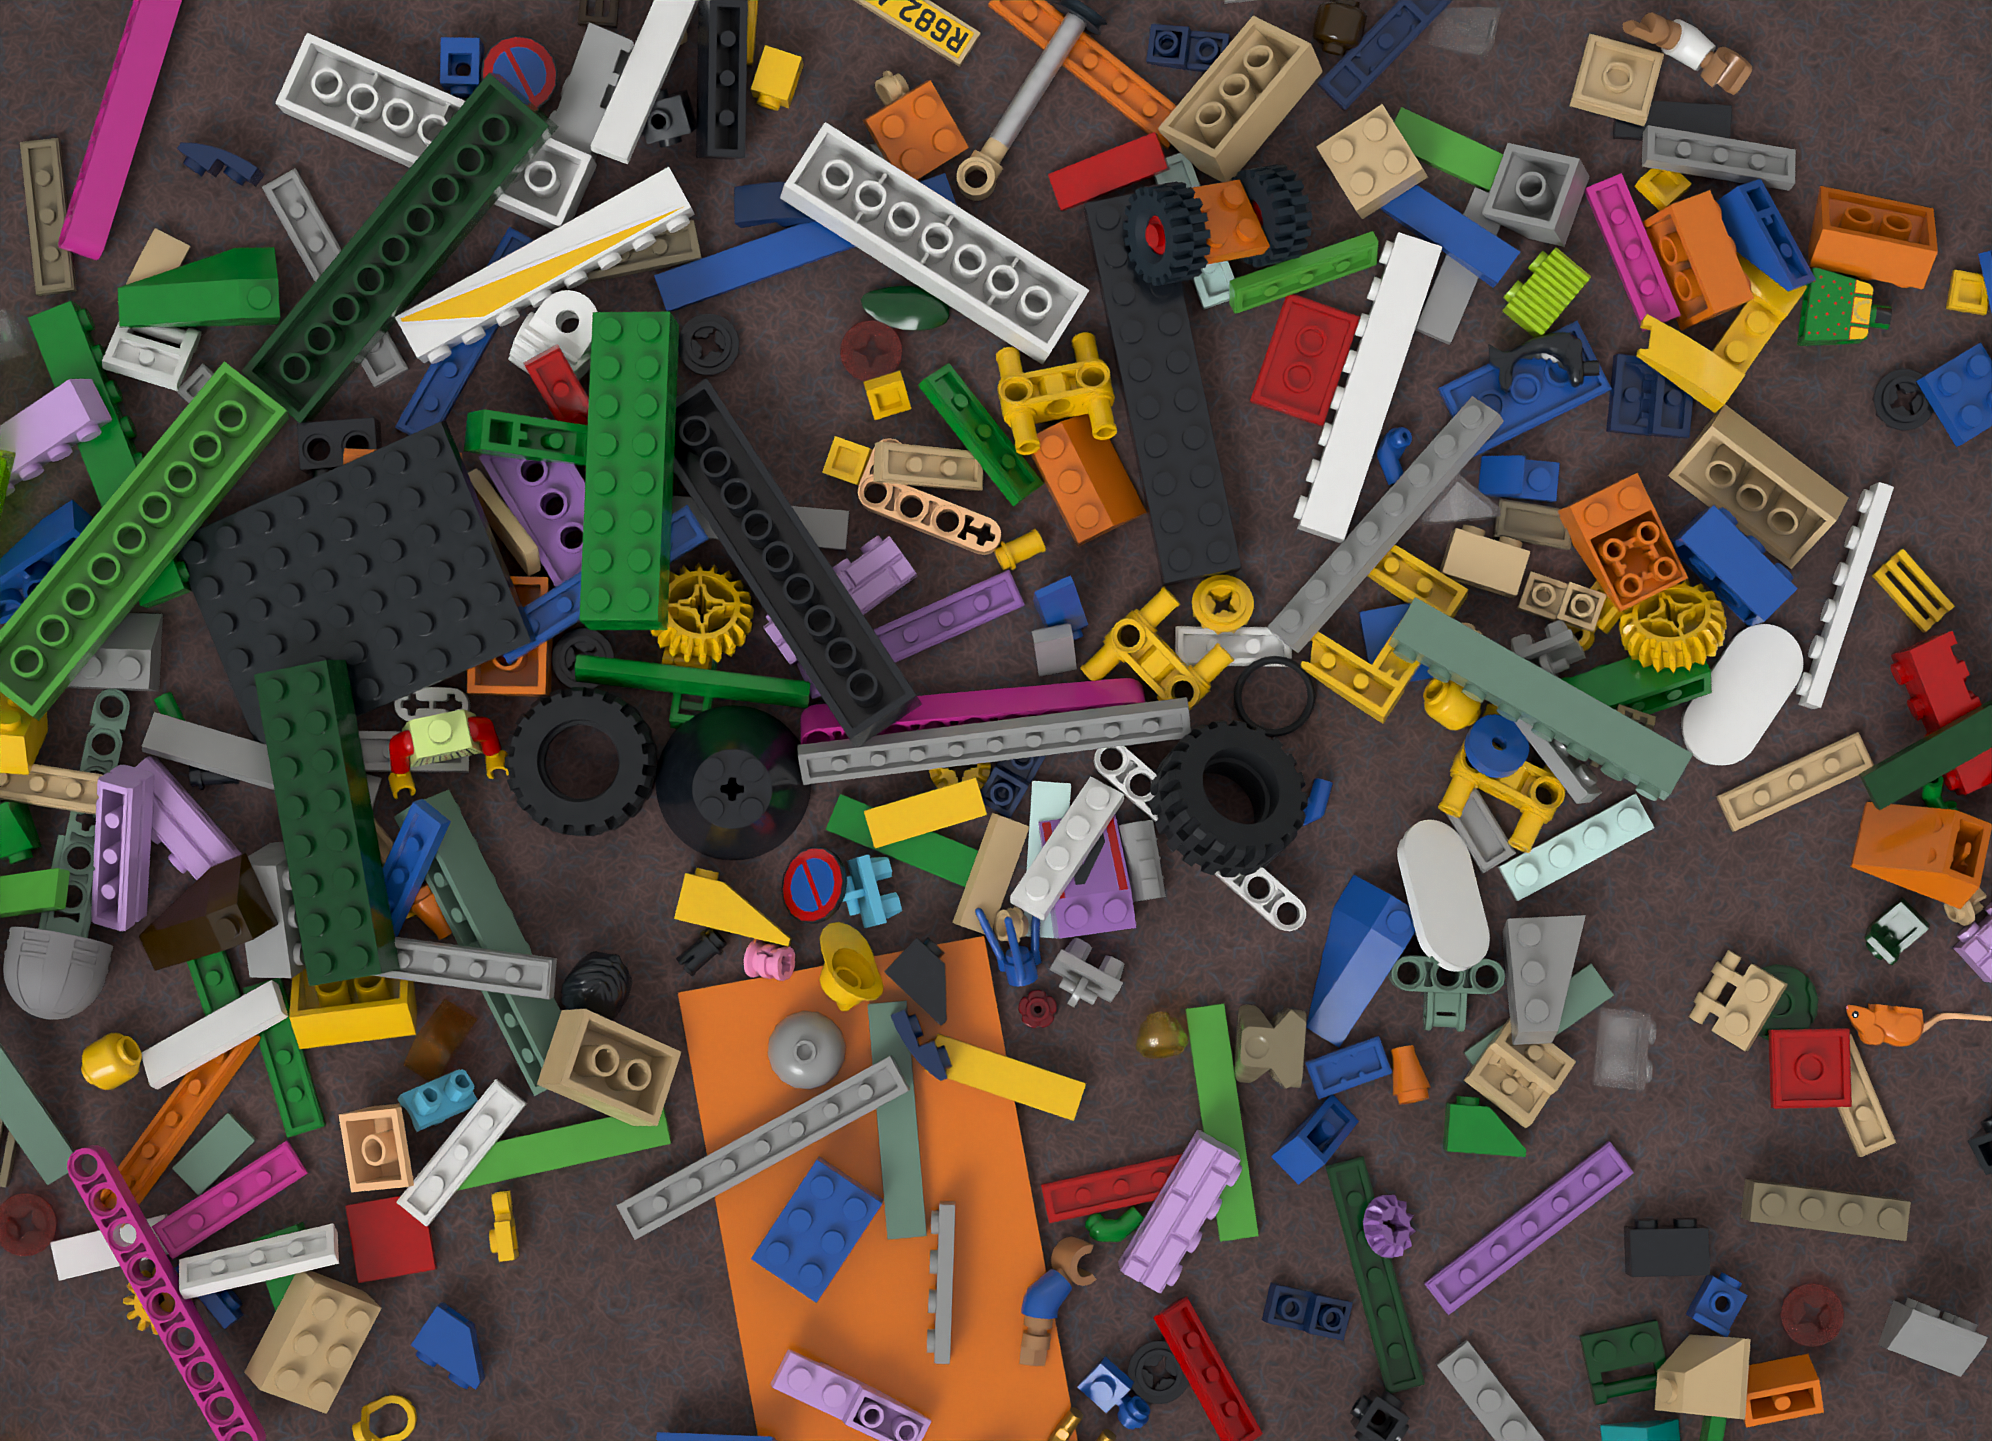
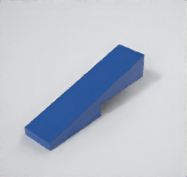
(1458, 235)

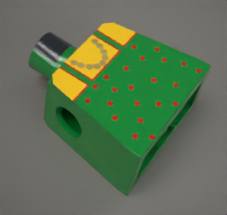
(1838, 311)

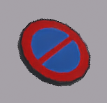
(524, 65)
(814, 885)

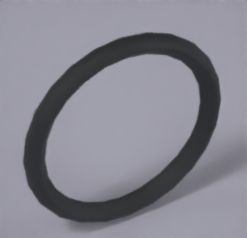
(1275, 660)

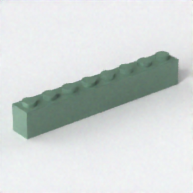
(1540, 700)
(482, 919)

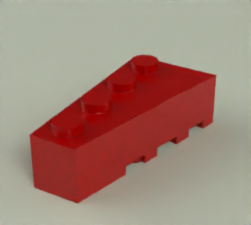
(1939, 697)

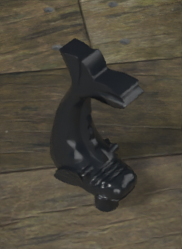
(1559, 347)

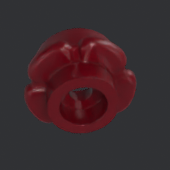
(1041, 1019)

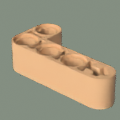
(932, 509)

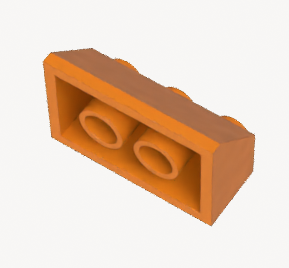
(1873, 238)
(1698, 259)
(1086, 479)

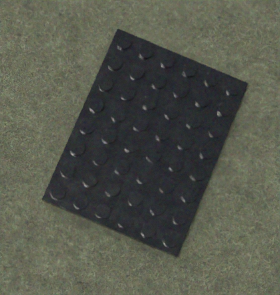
(363, 568)

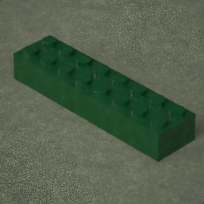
(327, 821)

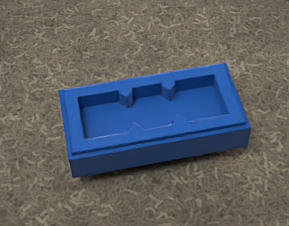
(1348, 1067)

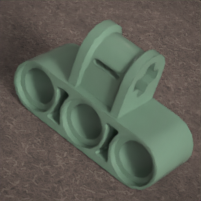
(1449, 997)

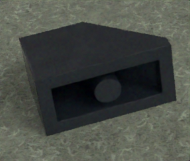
(922, 977)

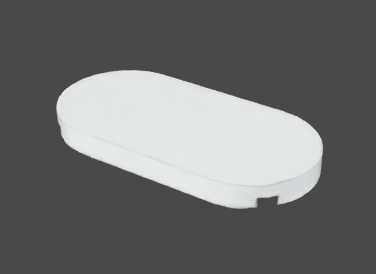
(1746, 695)
(1443, 895)

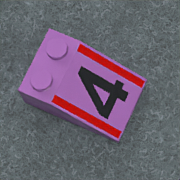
(1099, 892)

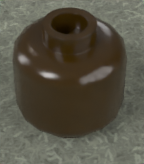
(1339, 26)

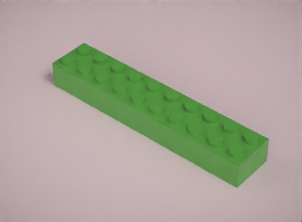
(134, 538)

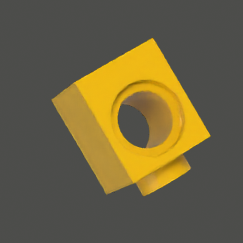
(776, 78)

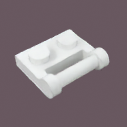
(151, 359)

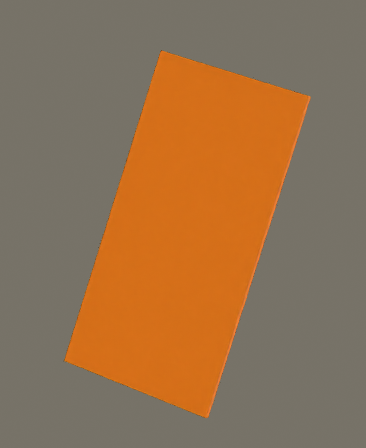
(876, 1305)

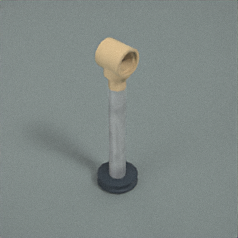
(1076, 19)

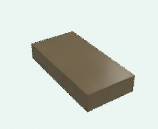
(1531, 524)

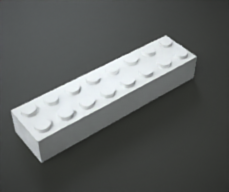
(403, 116)
(933, 243)

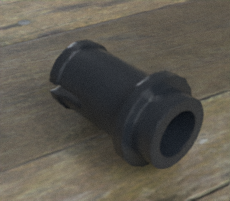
(204, 778)
(702, 951)

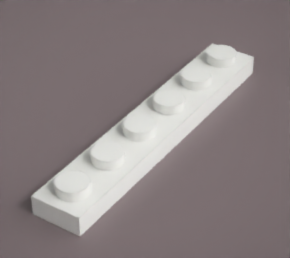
(1849, 579)

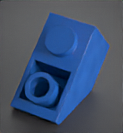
(453, 1344)

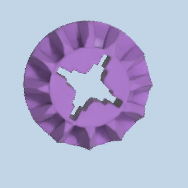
(1380, 1236)

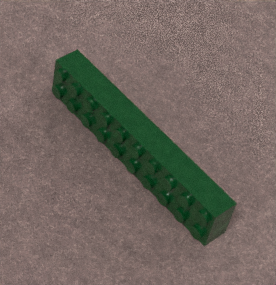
(399, 248)

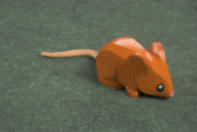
(1896, 1024)

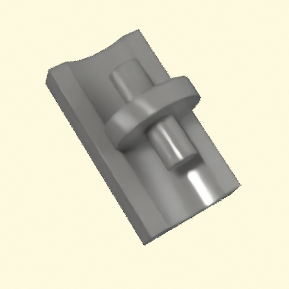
(1551, 653)
(1084, 979)

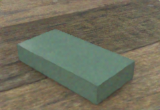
(214, 1153)

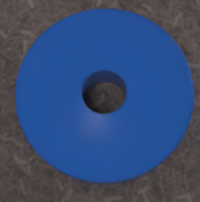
(1490, 760)

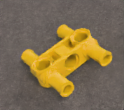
(1055, 393)
(1153, 657)
(1515, 790)

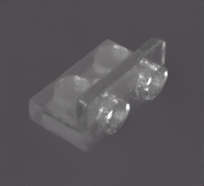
(1623, 1049)

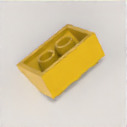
(351, 1010)

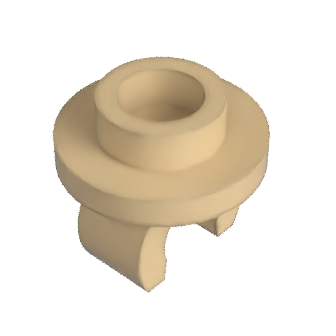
(1966, 915)

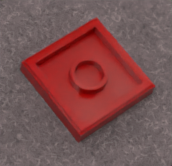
(1810, 1068)
(388, 1240)

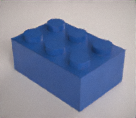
(1733, 565)
(817, 1229)

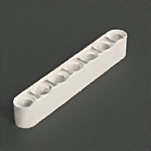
(1276, 894)

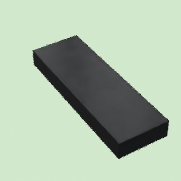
(1689, 117)

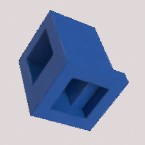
(454, 54)
(1703, 1305)

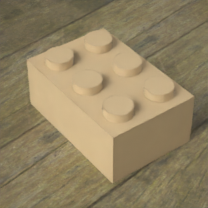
(609, 1067)
(312, 1340)

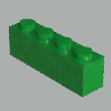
(1643, 688)

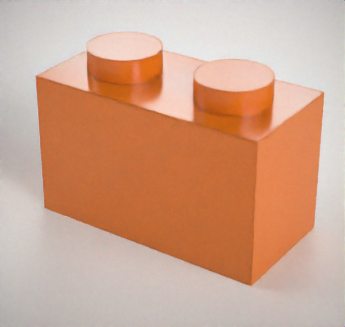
(1782, 1391)

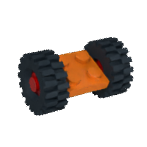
(1184, 229)

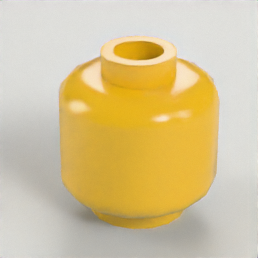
(1450, 705)
(111, 1061)

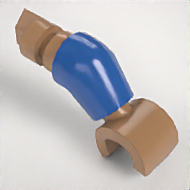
(1047, 1295)

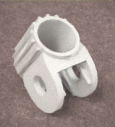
(543, 331)

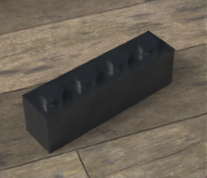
(721, 79)

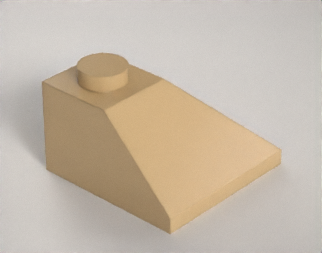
(1705, 1377)

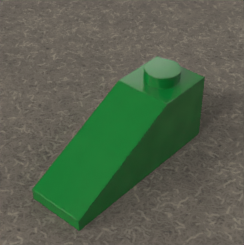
(525, 437)

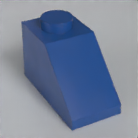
(1315, 1139)

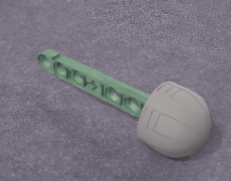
(57, 967)

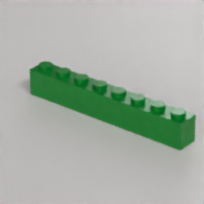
(112, 456)

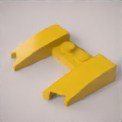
(1717, 373)
(1382, 684)

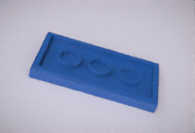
(1536, 395)

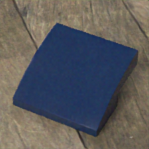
(1646, 401)

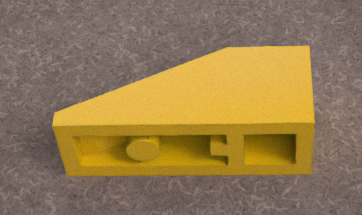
(720, 907)

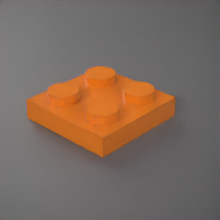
(916, 131)

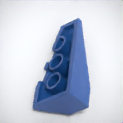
(36, 554)
(1360, 949)

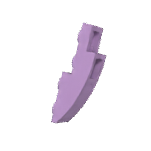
(848, 1399)

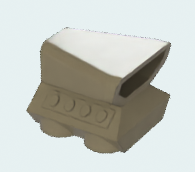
(1270, 1046)

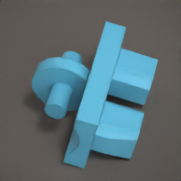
(863, 893)
(439, 1099)

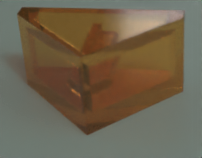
(439, 1041)

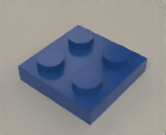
(1962, 394)

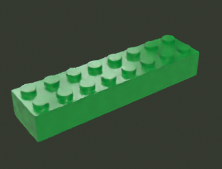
(629, 471)

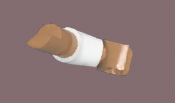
(1693, 49)

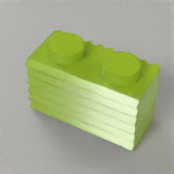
(1545, 293)

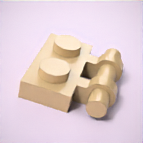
(1747, 1008)

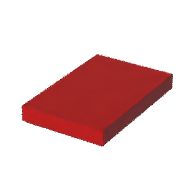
(1304, 359)

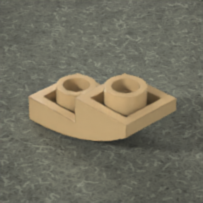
(159, 256)
(1561, 601)

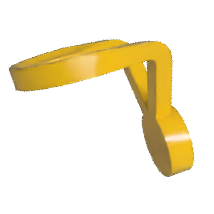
(361, 1429)

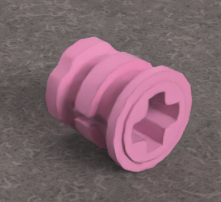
(770, 960)

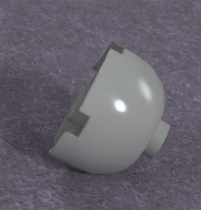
(806, 1050)

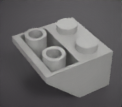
(1940, 1342)

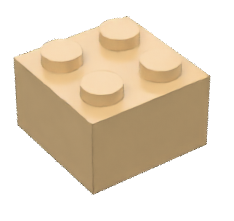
(1372, 161)

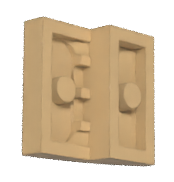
(1519, 1075)

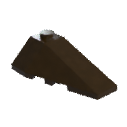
(210, 916)

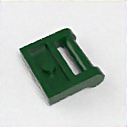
(1620, 1349)

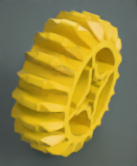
(720, 603)
(1674, 627)

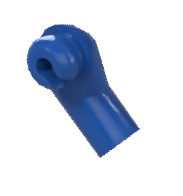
(1390, 452)
(1317, 800)

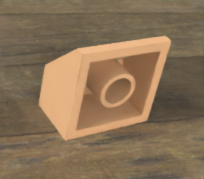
(376, 1148)

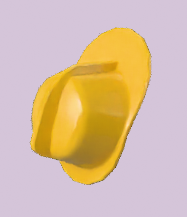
(849, 967)

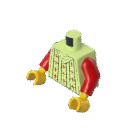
(442, 739)

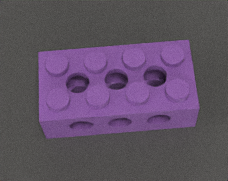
(529, 503)

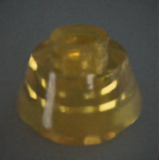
(1161, 1037)

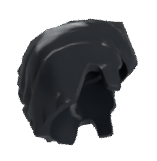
(597, 984)

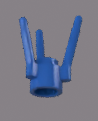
(1019, 961)

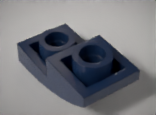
(1183, 48)
(212, 159)
(762, 205)
(1009, 783)
(930, 1056)
(1307, 1311)

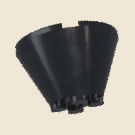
(739, 745)

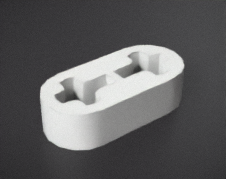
(433, 695)

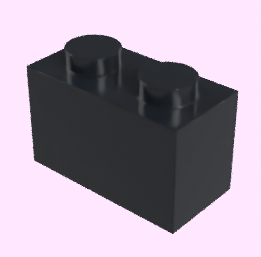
(1666, 1249)

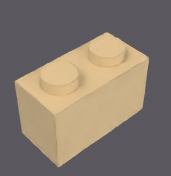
(1484, 561)

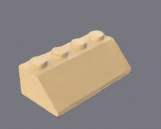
(1241, 98)
(1759, 485)

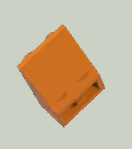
(1623, 542)
(1924, 850)

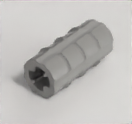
(1142, 860)

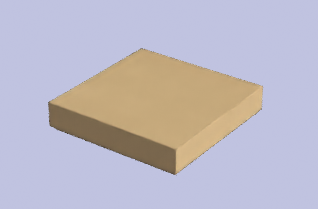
(1616, 79)

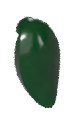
(906, 308)

